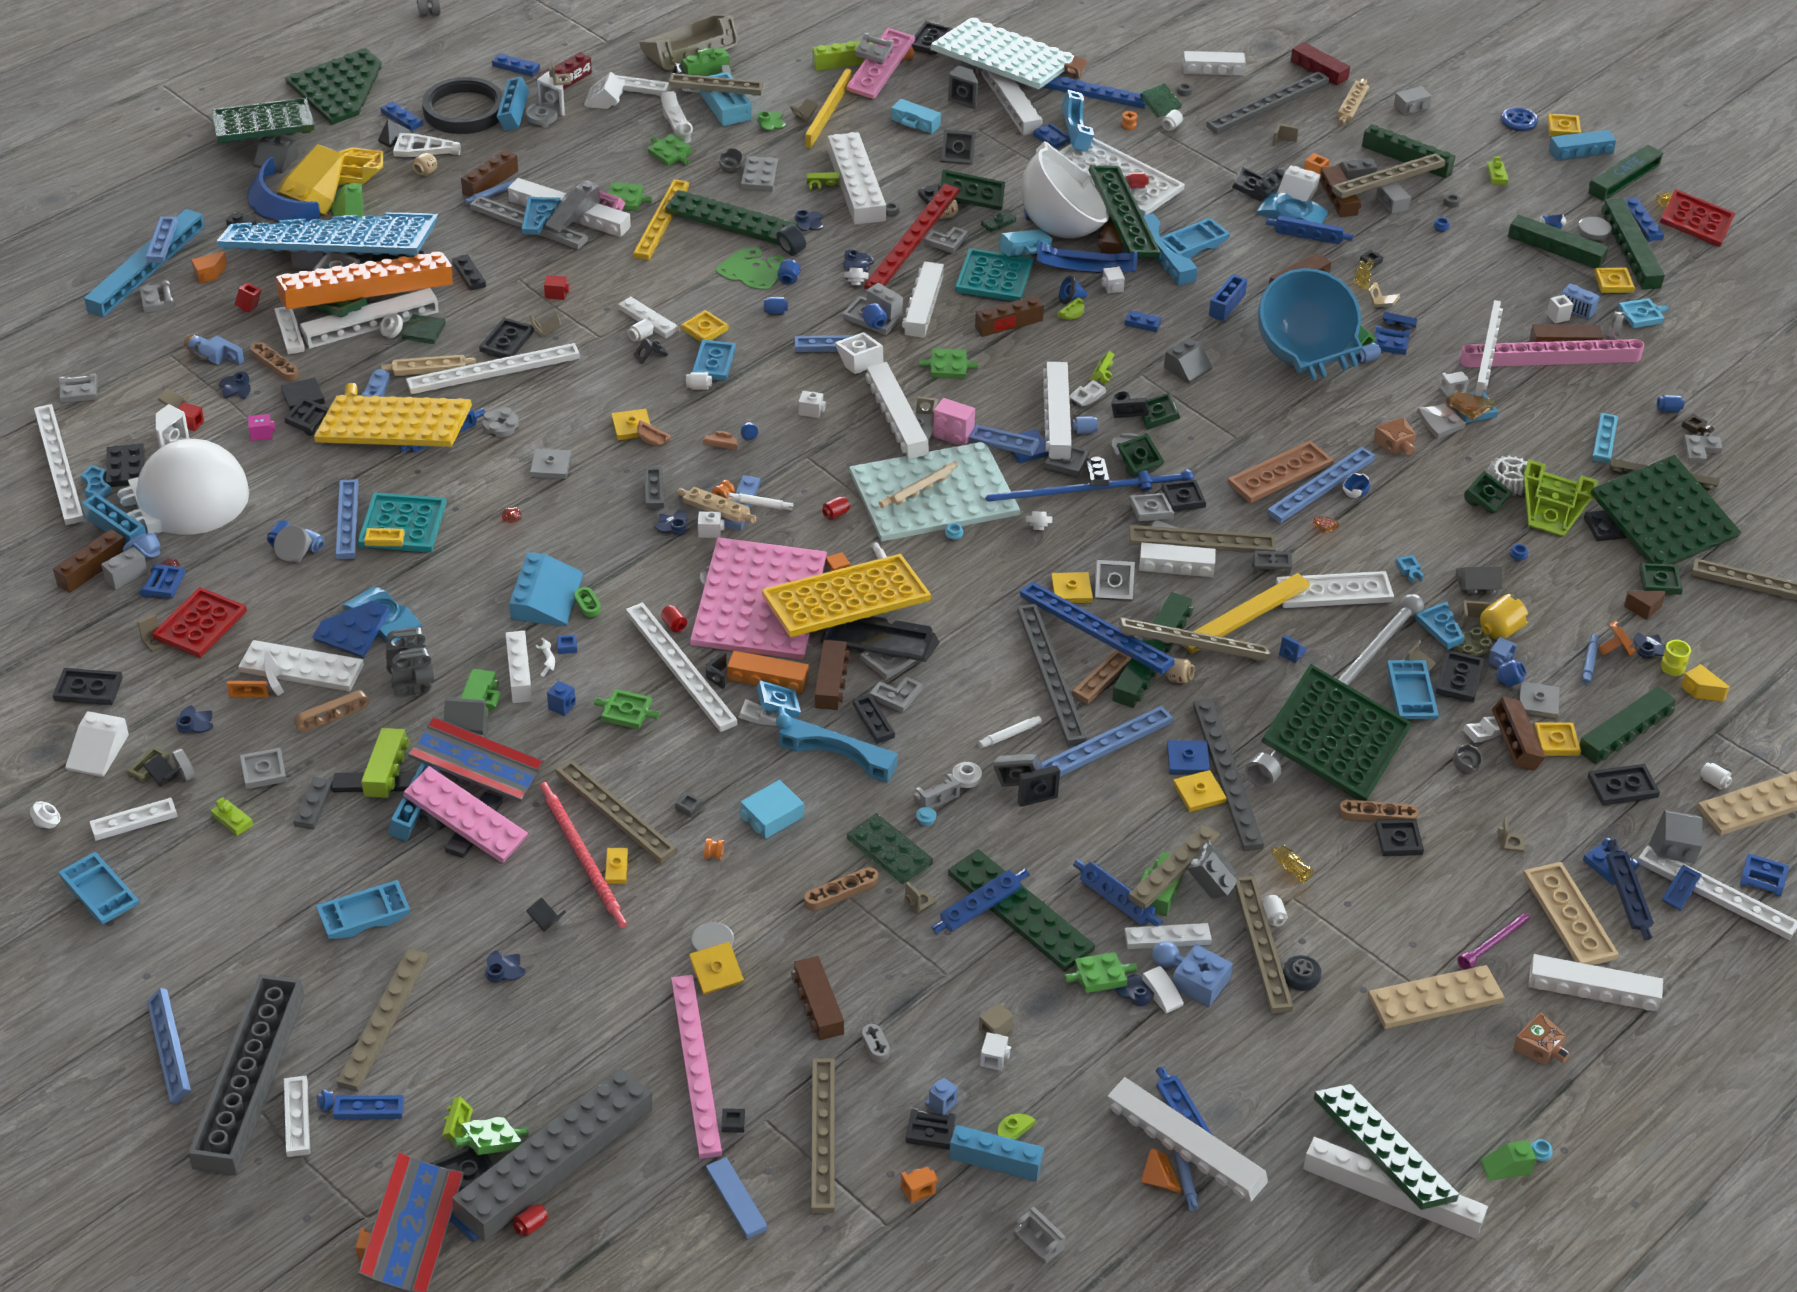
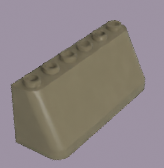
(679, 43)

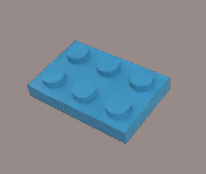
(715, 359)

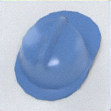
(145, 544)

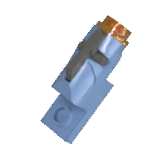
(214, 350)

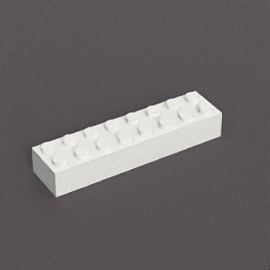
(856, 178)

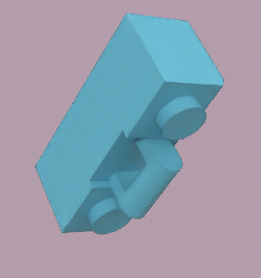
(916, 116)
(1023, 242)

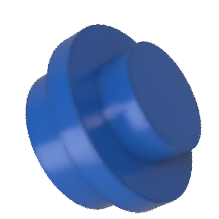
(1441, 224)
(749, 431)
(1519, 552)
(325, 1100)

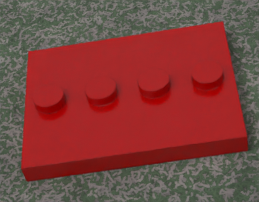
(1697, 217)
(199, 622)

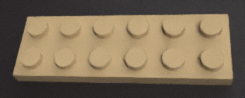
(1751, 804)
(1570, 914)
(1435, 996)

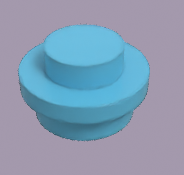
(954, 531)
(926, 816)
(1542, 1150)

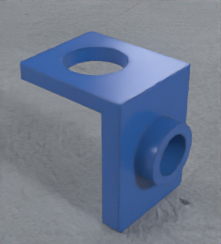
(1291, 649)

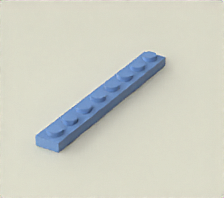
(1320, 485)
(1110, 741)

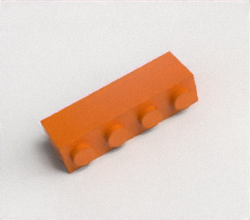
(751, 668)

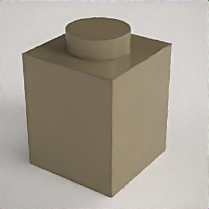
(996, 1021)

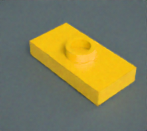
(384, 537)
(616, 866)

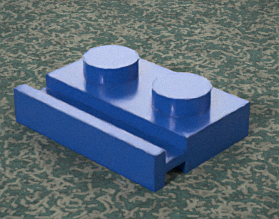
(1052, 135)

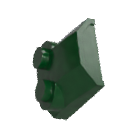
(1140, 455)
(1487, 493)

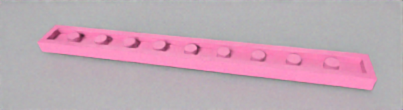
(696, 1067)

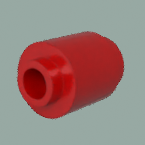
(1137, 180)
(835, 508)
(673, 618)
(530, 1220)

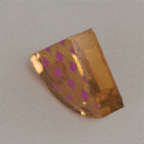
(1325, 523)

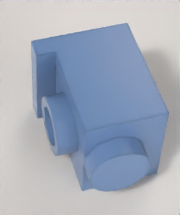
(1502, 652)
(940, 1093)

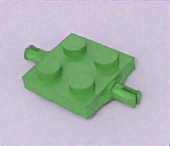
(670, 150)
(630, 193)
(948, 363)
(626, 709)
(1100, 972)
(490, 1136)

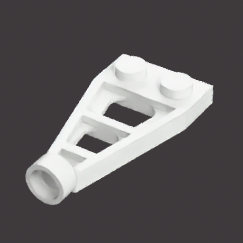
(406, 141)

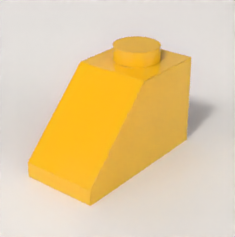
(1704, 684)

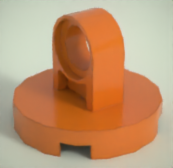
(1620, 639)

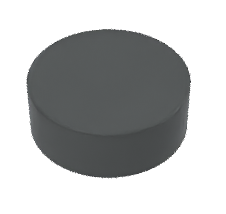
(1184, 89)
(1452, 200)
(892, 209)

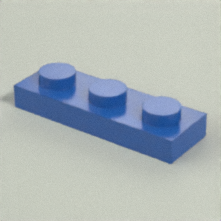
(516, 64)
(401, 116)
(369, 1107)

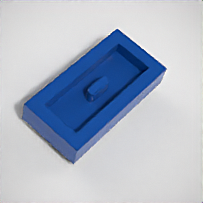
(1392, 319)
(1143, 321)
(1681, 887)

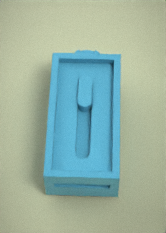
(727, 107)

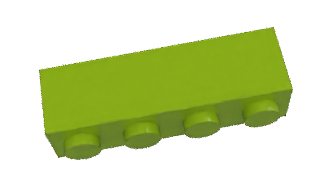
(836, 55)
(385, 763)

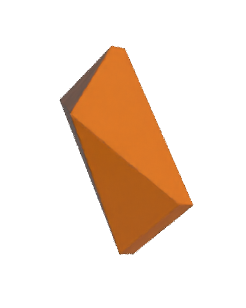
(248, 689)
(1160, 1172)

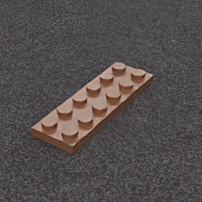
(1280, 471)

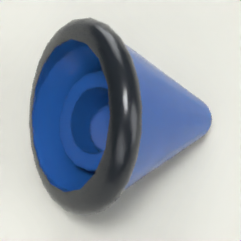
(1070, 290)

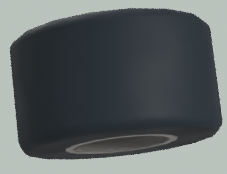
(791, 239)

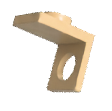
(1381, 301)

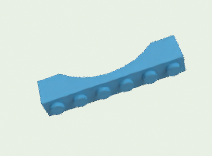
(1073, 113)
(1179, 268)
(874, 760)

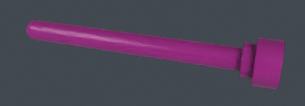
(1468, 959)

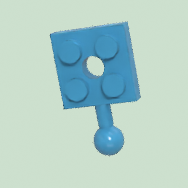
(780, 700)

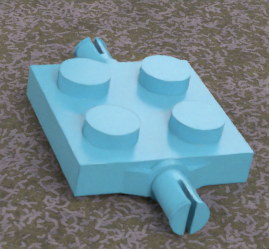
(1642, 312)

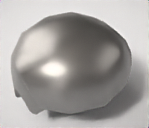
(731, 160)
(1467, 758)

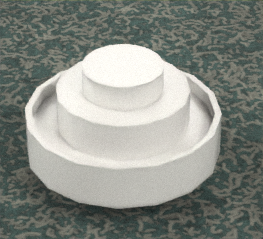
(856, 276)
(391, 325)
(1039, 520)
(967, 774)
(44, 815)

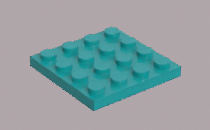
(994, 275)
(415, 514)

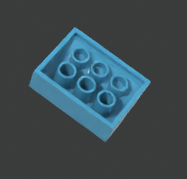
(544, 590)

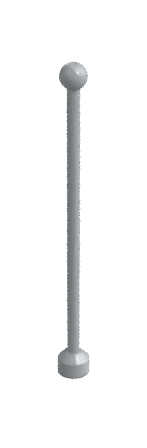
(1265, 768)

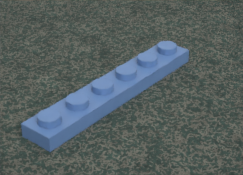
(347, 519)
(168, 1046)

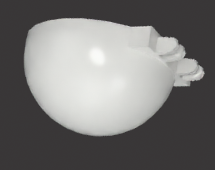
(1061, 195)
(187, 489)

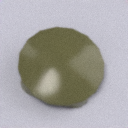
(1474, 643)

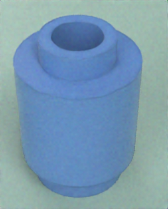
(1369, 353)
(1085, 425)
(317, 541)

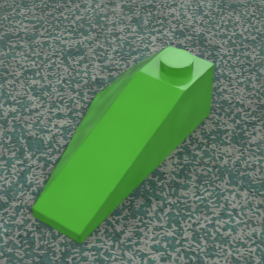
(349, 201)

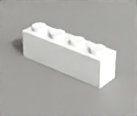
(1213, 63)
(1177, 560)
(518, 667)

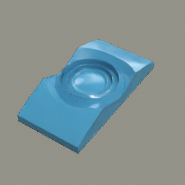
(1284, 205)
(1196, 238)
(398, 618)
(1412, 689)
(98, 888)
(362, 910)

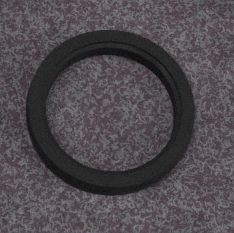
(458, 85)

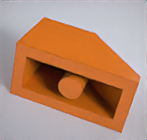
(209, 266)

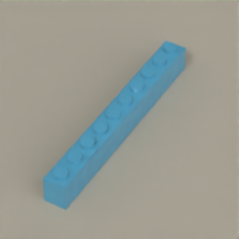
(137, 269)

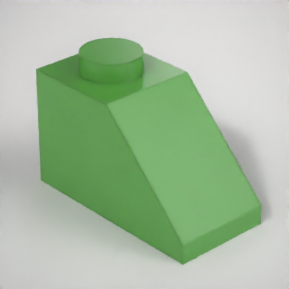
(1510, 1161)

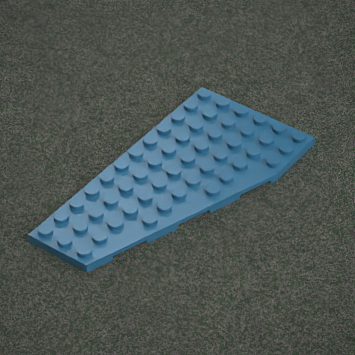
(343, 234)

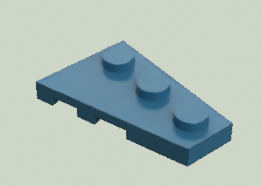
(538, 213)
(1441, 624)

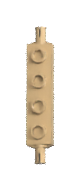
(1352, 101)
(427, 364)
(925, 483)
(714, 503)

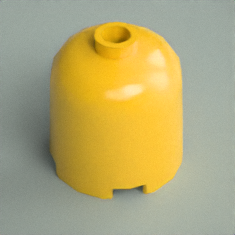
(1503, 617)

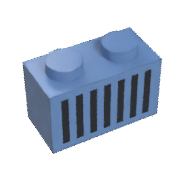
(1583, 301)

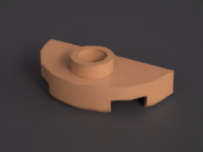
(652, 435)
(721, 439)

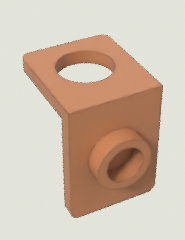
(1076, 66)

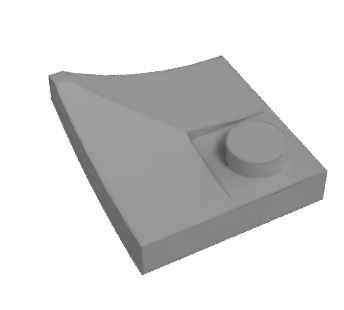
(1440, 420)

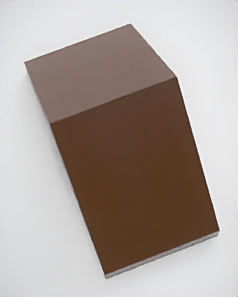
(1644, 602)

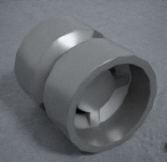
(424, 10)

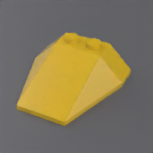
(360, 165)
(314, 178)

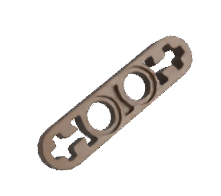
(272, 363)
(357, 700)
(1378, 809)
(823, 899)

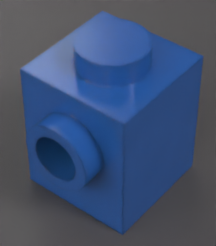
(561, 698)

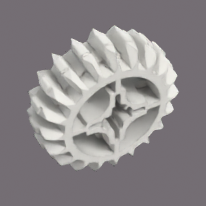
(1509, 472)

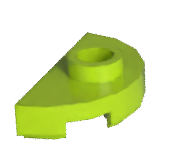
(1072, 310)
(1015, 1125)

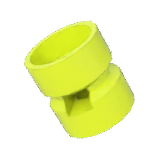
(1675, 657)

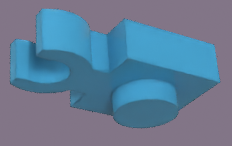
(1409, 566)

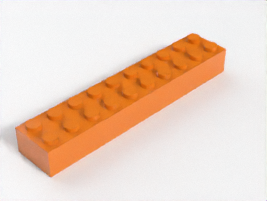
(364, 280)

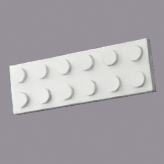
(1342, 590)
(303, 665)

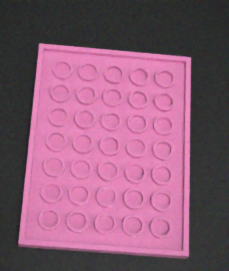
(732, 602)

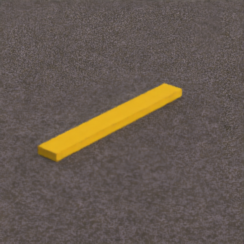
(827, 109)
(658, 223)
(1253, 608)

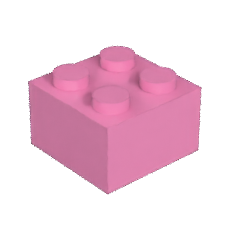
(953, 422)

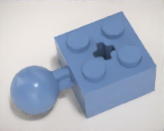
(1197, 975)

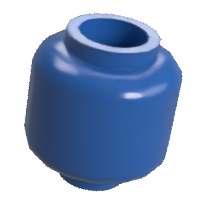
(788, 271)
(874, 316)
(1511, 673)

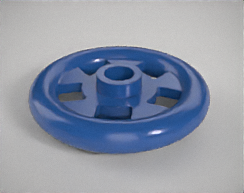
(1519, 117)

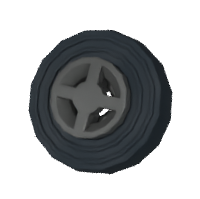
(1302, 972)

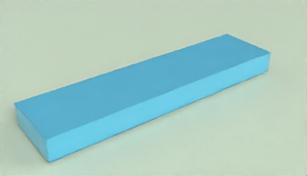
(1605, 438)

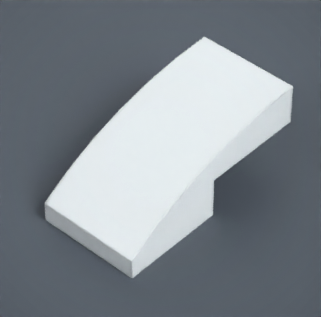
(1088, 394)
(272, 670)
(754, 713)
(1483, 731)
(1165, 991)

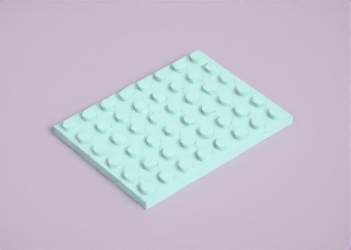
(1003, 53)
(954, 500)

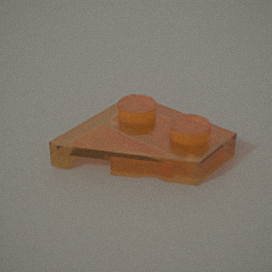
(1470, 404)

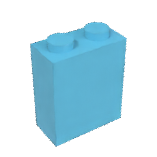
(772, 809)

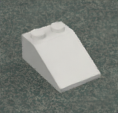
(96, 744)

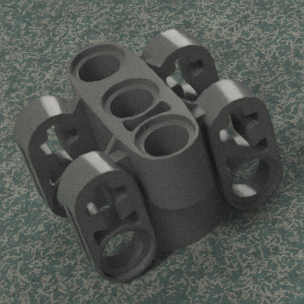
(409, 662)

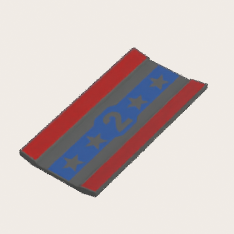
(476, 759)
(410, 1224)

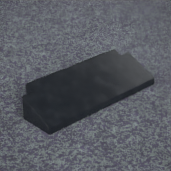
(881, 637)

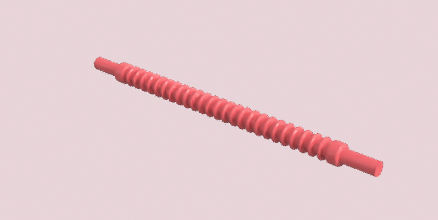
(582, 853)

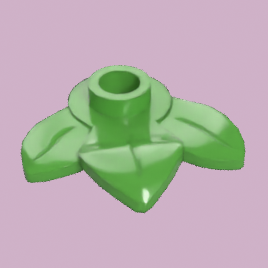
(770, 120)

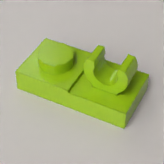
(1497, 172)
(829, 179)
(1101, 371)
(231, 816)
(459, 1113)

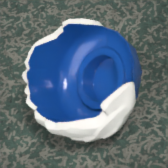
(1555, 220)
(1356, 485)

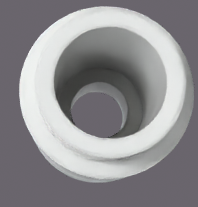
(1172, 120)
(640, 330)
(698, 381)
(1716, 775)
(1274, 910)

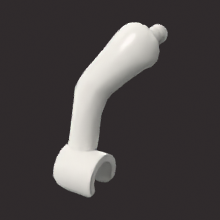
(550, 663)

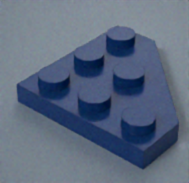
(353, 629)

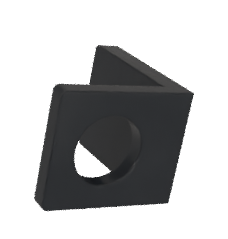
(649, 347)
(714, 667)
(161, 770)
(543, 914)

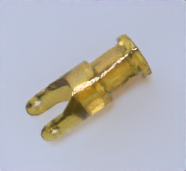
(1292, 863)

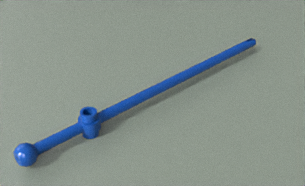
(1143, 481)

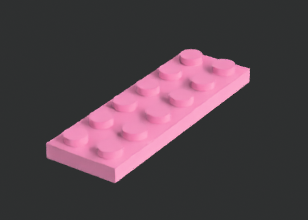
(872, 74)
(465, 814)

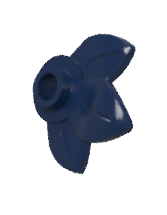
(808, 220)
(854, 259)
(236, 384)
(674, 524)
(1649, 646)
(194, 721)
(503, 968)
(1136, 990)

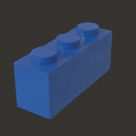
(1227, 297)

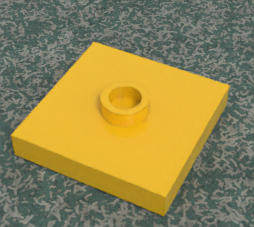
(1563, 124)
(1614, 280)
(704, 326)
(626, 423)
(1072, 586)
(1557, 739)
(1199, 791)
(716, 968)

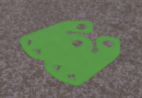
(747, 272)

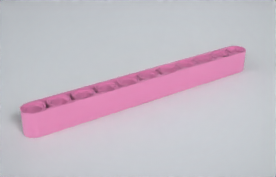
(1555, 353)

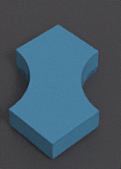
(95, 482)

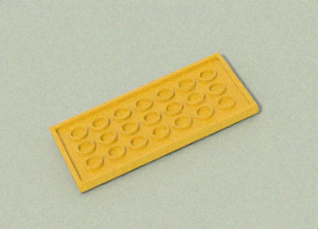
(393, 420)
(845, 595)

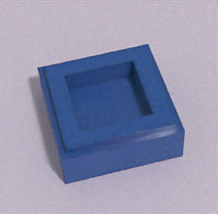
(567, 644)

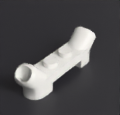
(675, 116)

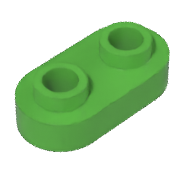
(587, 602)

